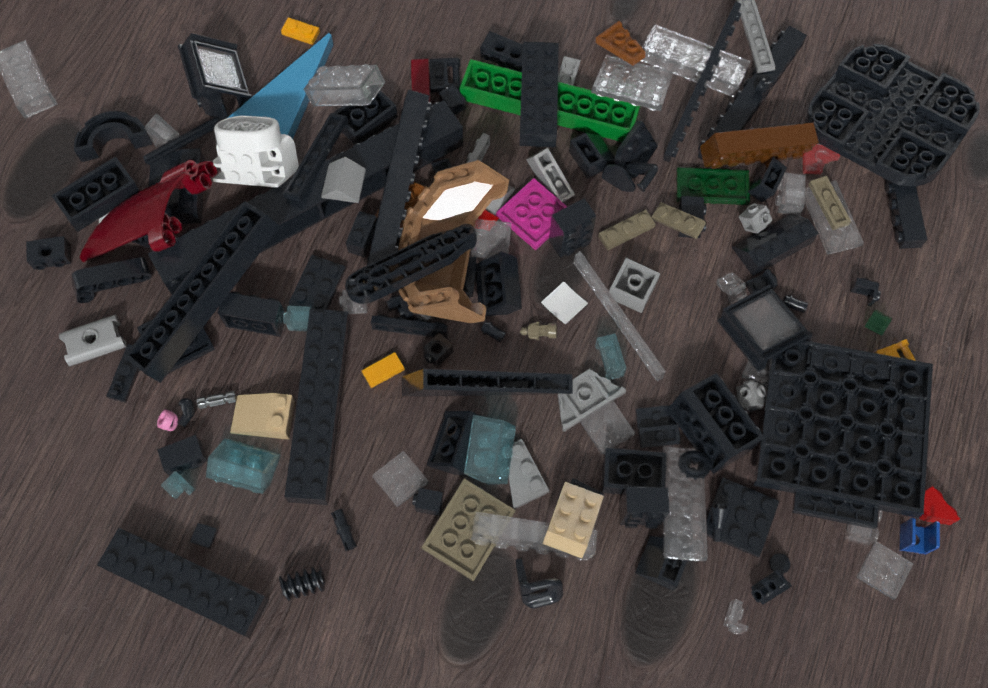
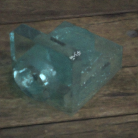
(176, 485)

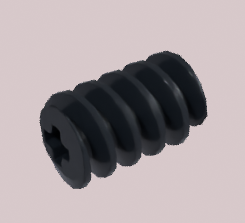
(303, 583)

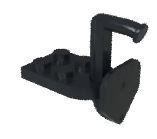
(632, 160)

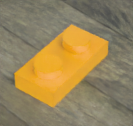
(300, 31)

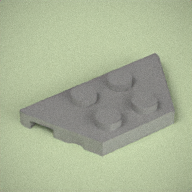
(588, 396)

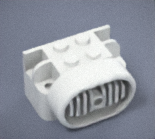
(252, 151)

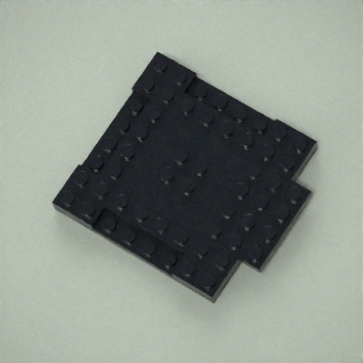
(846, 432)

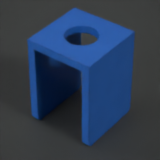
(928, 537)

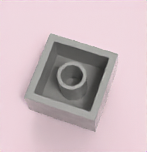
(634, 285)

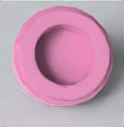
(165, 420)

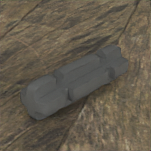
(216, 399)

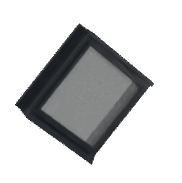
(213, 67)
(762, 326)

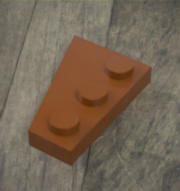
(619, 42)

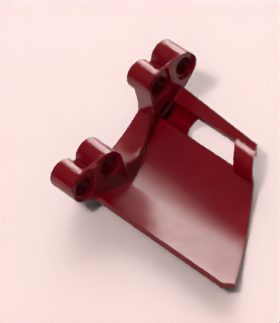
(146, 212)

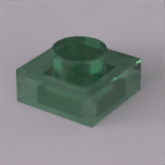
(878, 322)

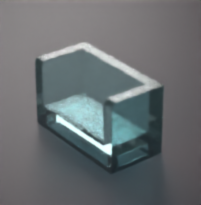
(611, 356)

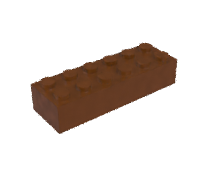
(758, 145)

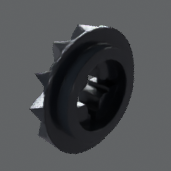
(696, 458)

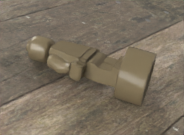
(535, 330)

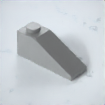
(550, 175)

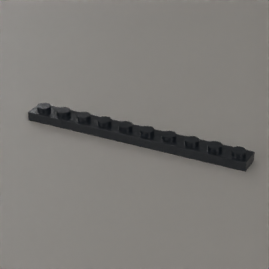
(700, 89)

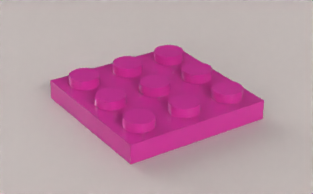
(531, 213)

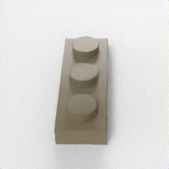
(829, 203)
(678, 220)
(626, 230)

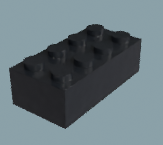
(95, 194)

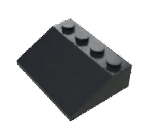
(181, 203)

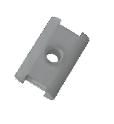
(79, 338)

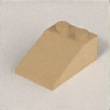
(264, 415)

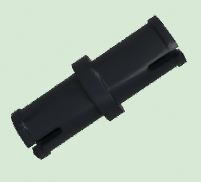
(344, 530)

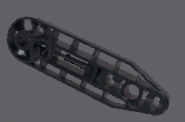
(409, 264)

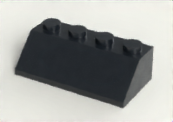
(775, 243)

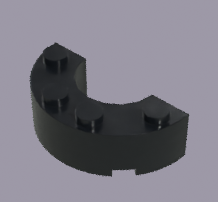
(106, 127)

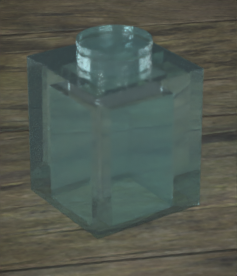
(296, 318)

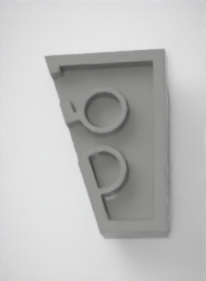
(524, 477)

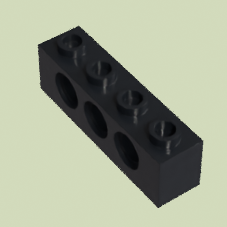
(510, 51)

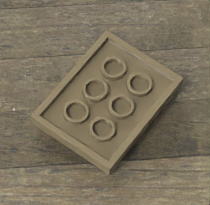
(451, 535)

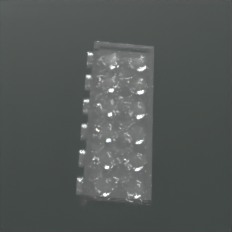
(688, 59)

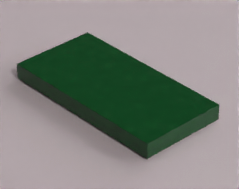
(715, 185)

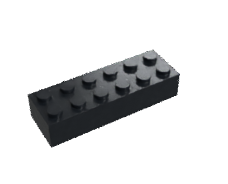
(539, 94)

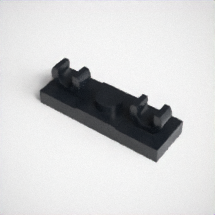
(123, 379)

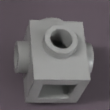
(755, 218)
(751, 395)

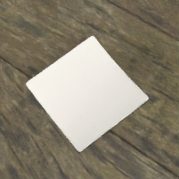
(564, 303)

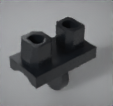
(770, 587)

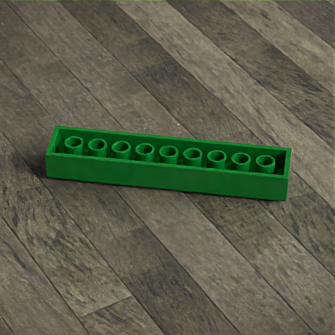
(576, 106)

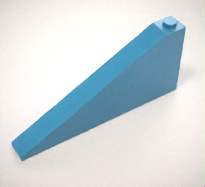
(285, 95)

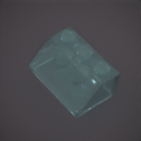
(490, 450)
(242, 466)

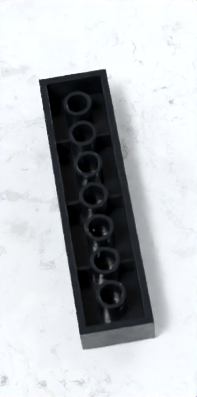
(183, 582)

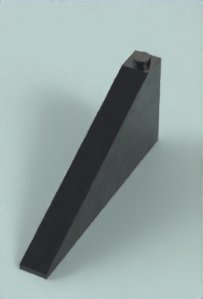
(483, 383)

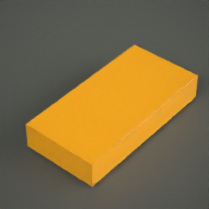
(383, 370)

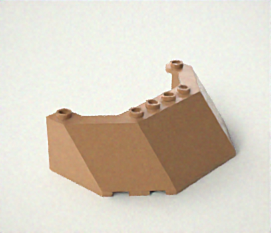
(452, 200)

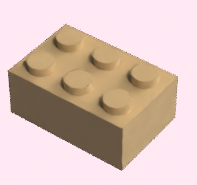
(573, 520)

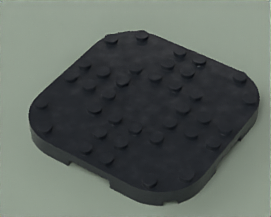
(892, 115)

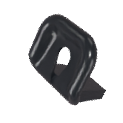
(552, 595)

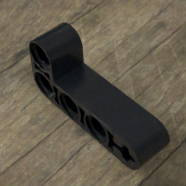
(108, 276)

